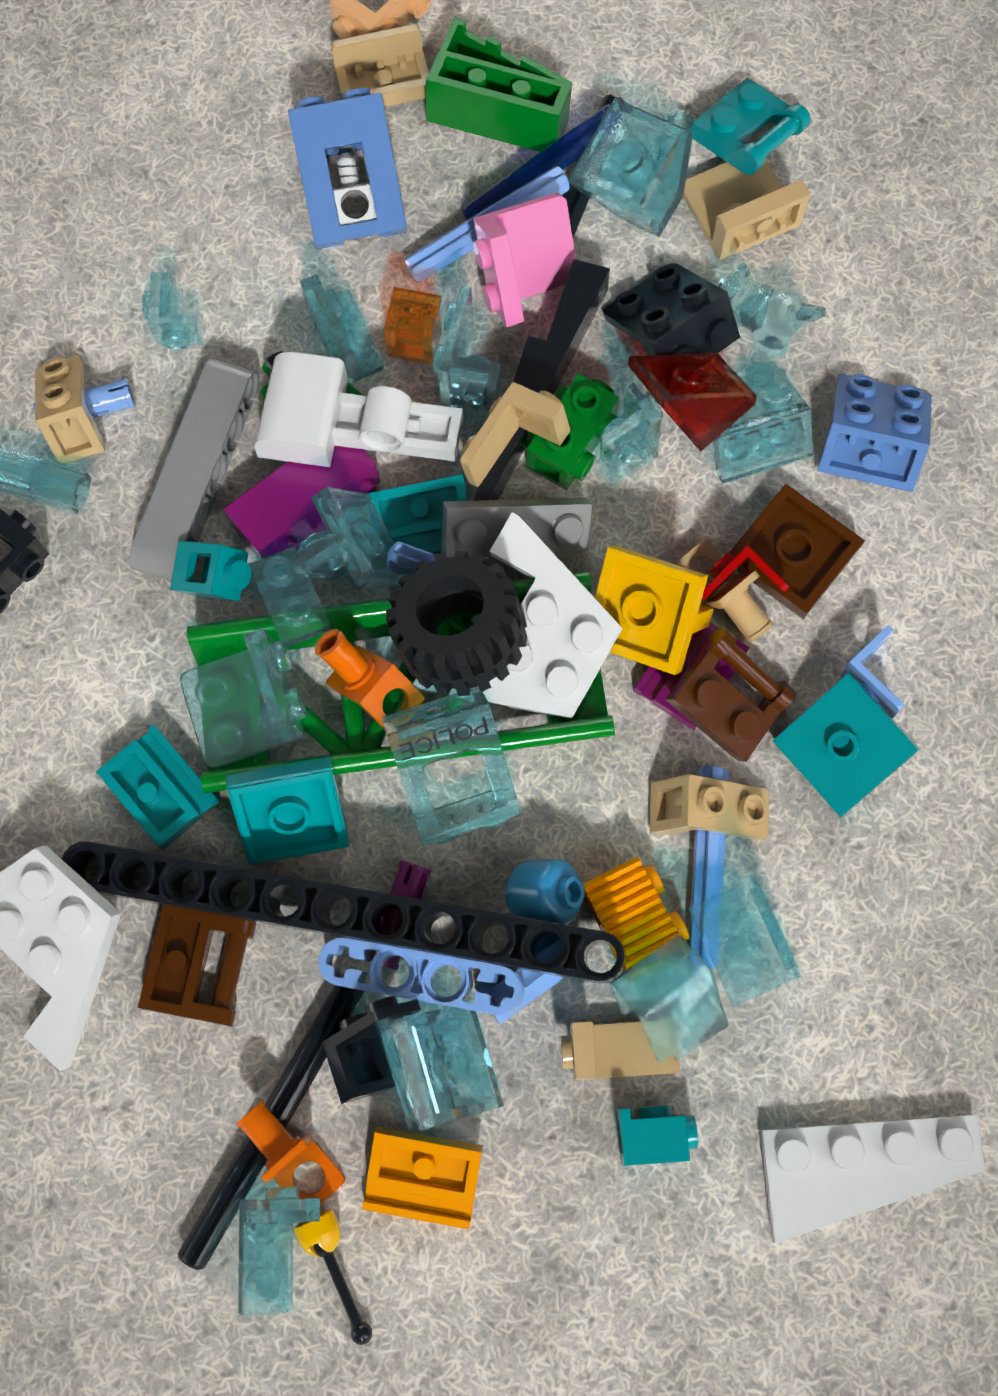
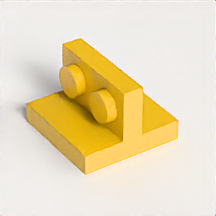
(654, 607)

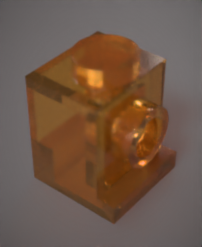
(413, 325)

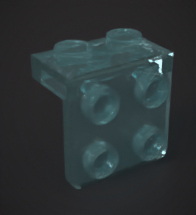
(244, 702)

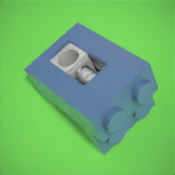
(341, 129)

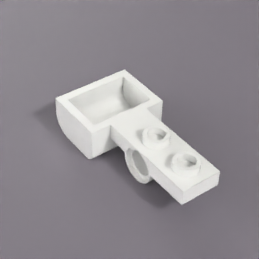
(312, 413)

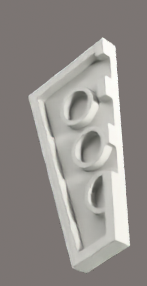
(850, 1169)

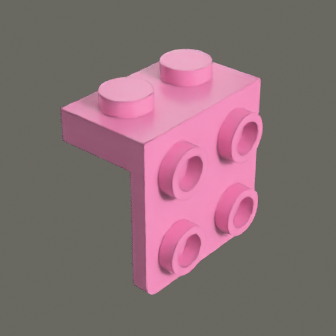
(523, 253)

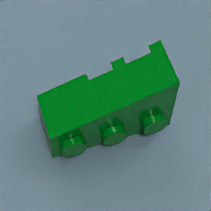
(495, 94)

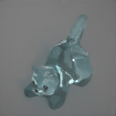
(768, 312)

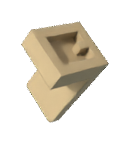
(63, 411)
(708, 805)

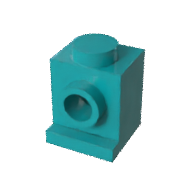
(223, 571)
(655, 1136)

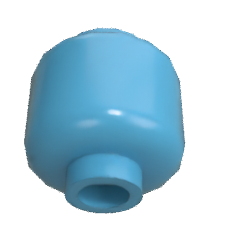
(545, 891)

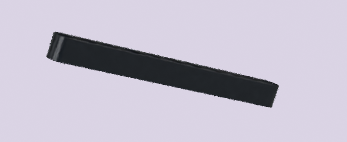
(316, 898)

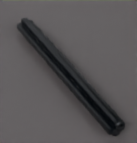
(282, 1103)

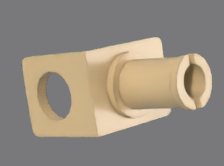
(732, 594)

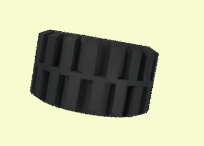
(442, 591)

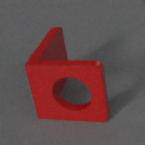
(729, 565)

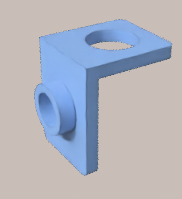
(877, 689)

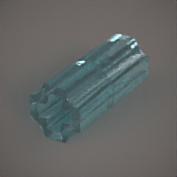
(43, 481)

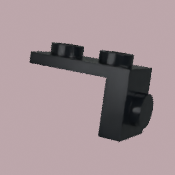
(24, 559)
(357, 1051)

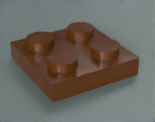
(801, 546)

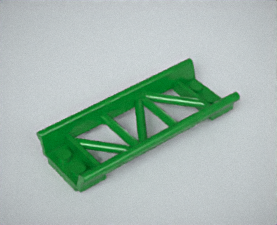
(363, 749)

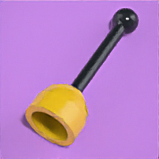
(320, 1240)

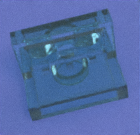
(352, 545)
(745, 942)
(441, 1067)

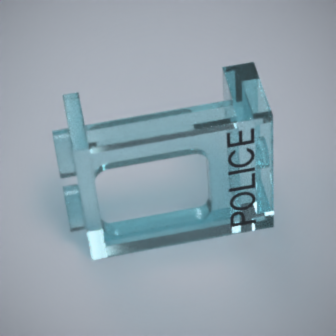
(439, 732)

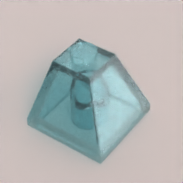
(635, 166)

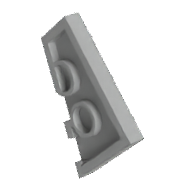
(475, 525)

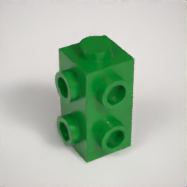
(589, 409)

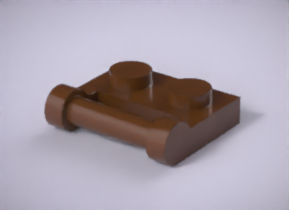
(721, 708)
(180, 962)

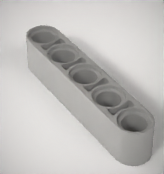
(194, 466)

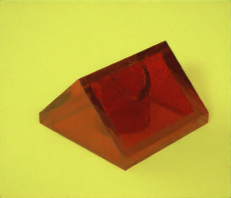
(696, 392)

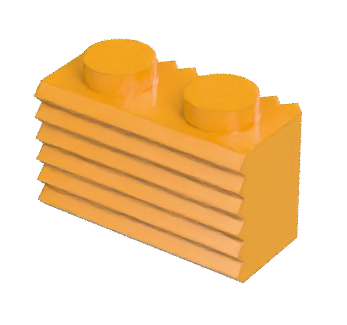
(629, 907)

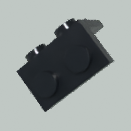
(675, 313)

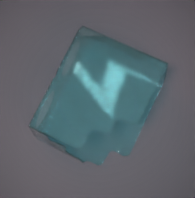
(672, 998)

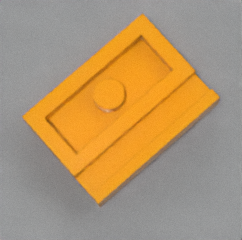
(422, 1177)

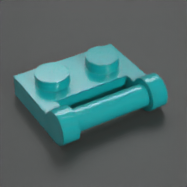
(741, 116)

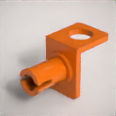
(363, 675)
(287, 1153)

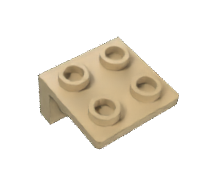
(743, 208)

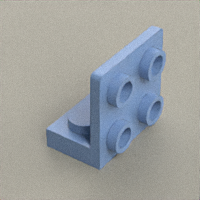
(877, 432)

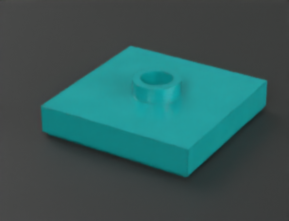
(846, 744)
(288, 810)

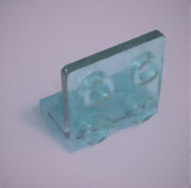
(463, 380)
(768, 434)

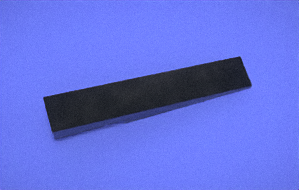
(546, 362)

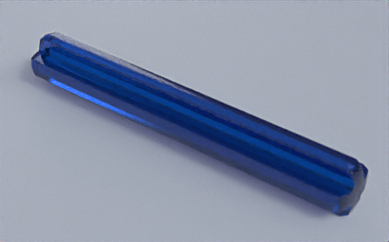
(560, 153)

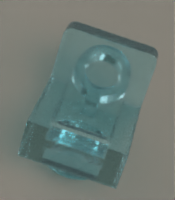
(161, 311)

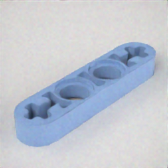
(421, 973)

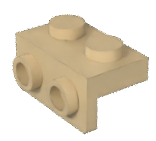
(385, 62)

